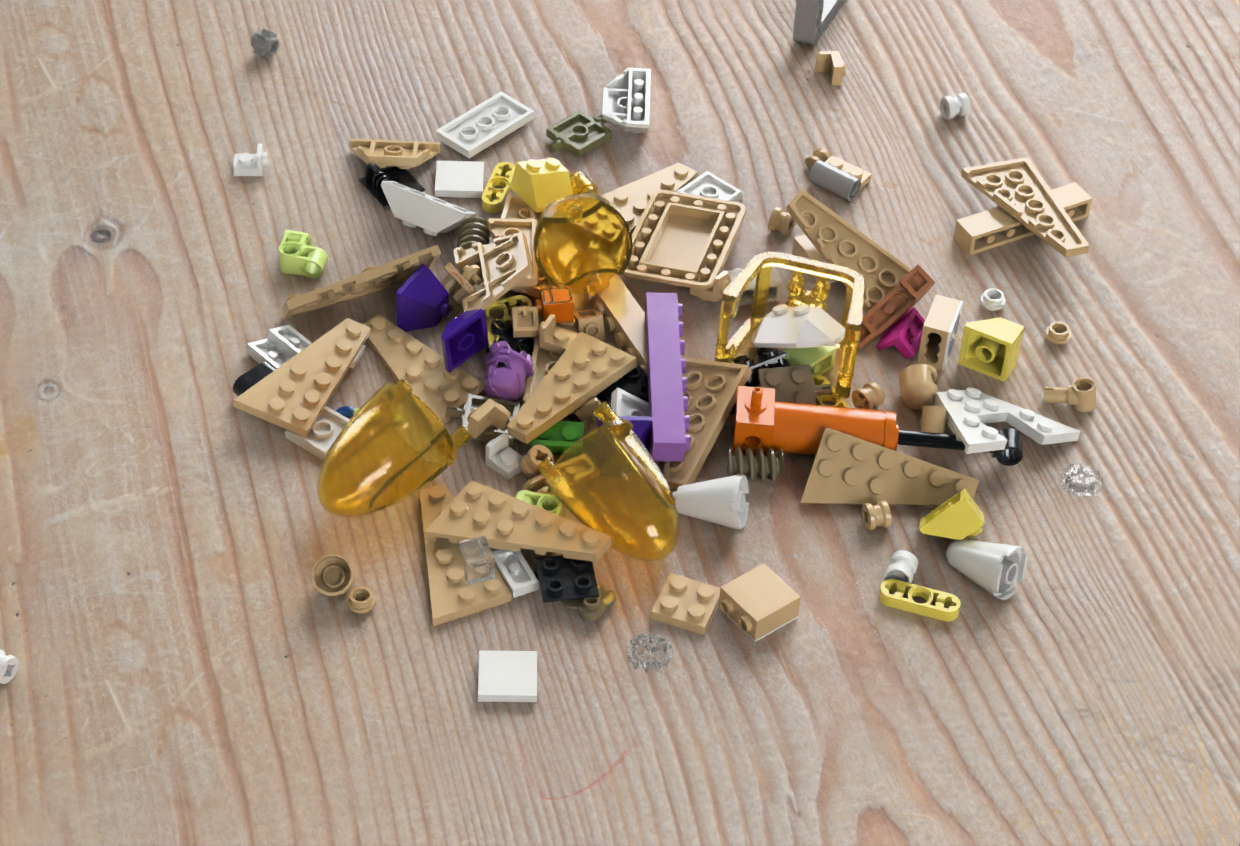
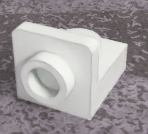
(250, 164)
(502, 457)

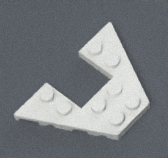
(971, 409)

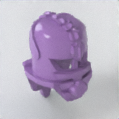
(509, 381)

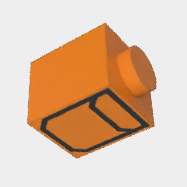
(557, 302)

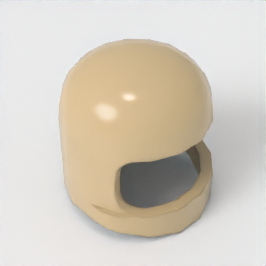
(917, 386)
(332, 575)

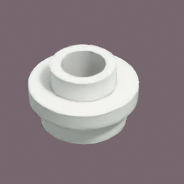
(993, 299)

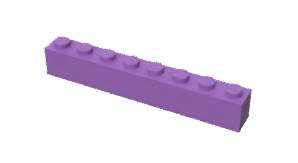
(665, 377)

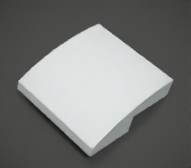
(279, 346)

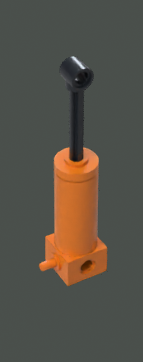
(799, 427)

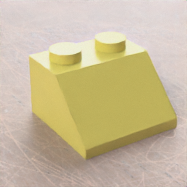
(541, 182)
(991, 347)
(954, 518)

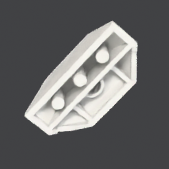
(628, 100)
(422, 209)
(797, 328)

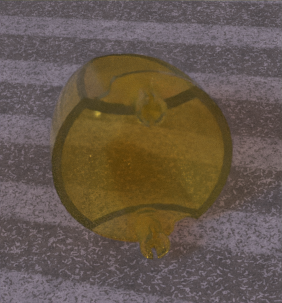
(582, 243)
(386, 453)
(616, 489)

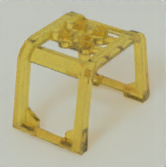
(761, 267)

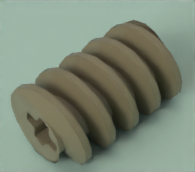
(473, 231)
(755, 464)

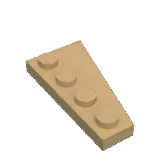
(504, 227)

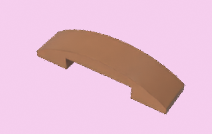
(894, 305)

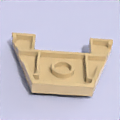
(502, 266)

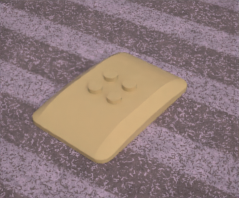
(684, 239)

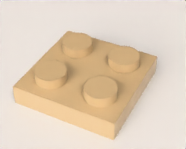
(686, 603)

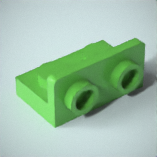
(560, 437)

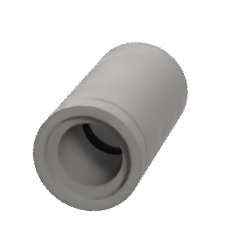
(834, 180)

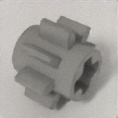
(265, 43)

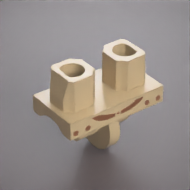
(471, 276)

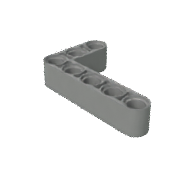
(813, 19)

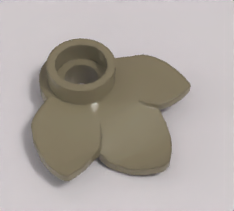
(592, 608)

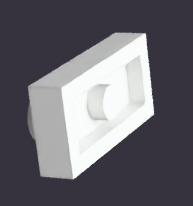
(515, 572)

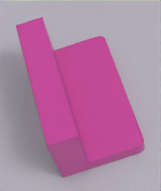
(904, 334)

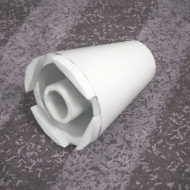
(715, 501)
(989, 565)

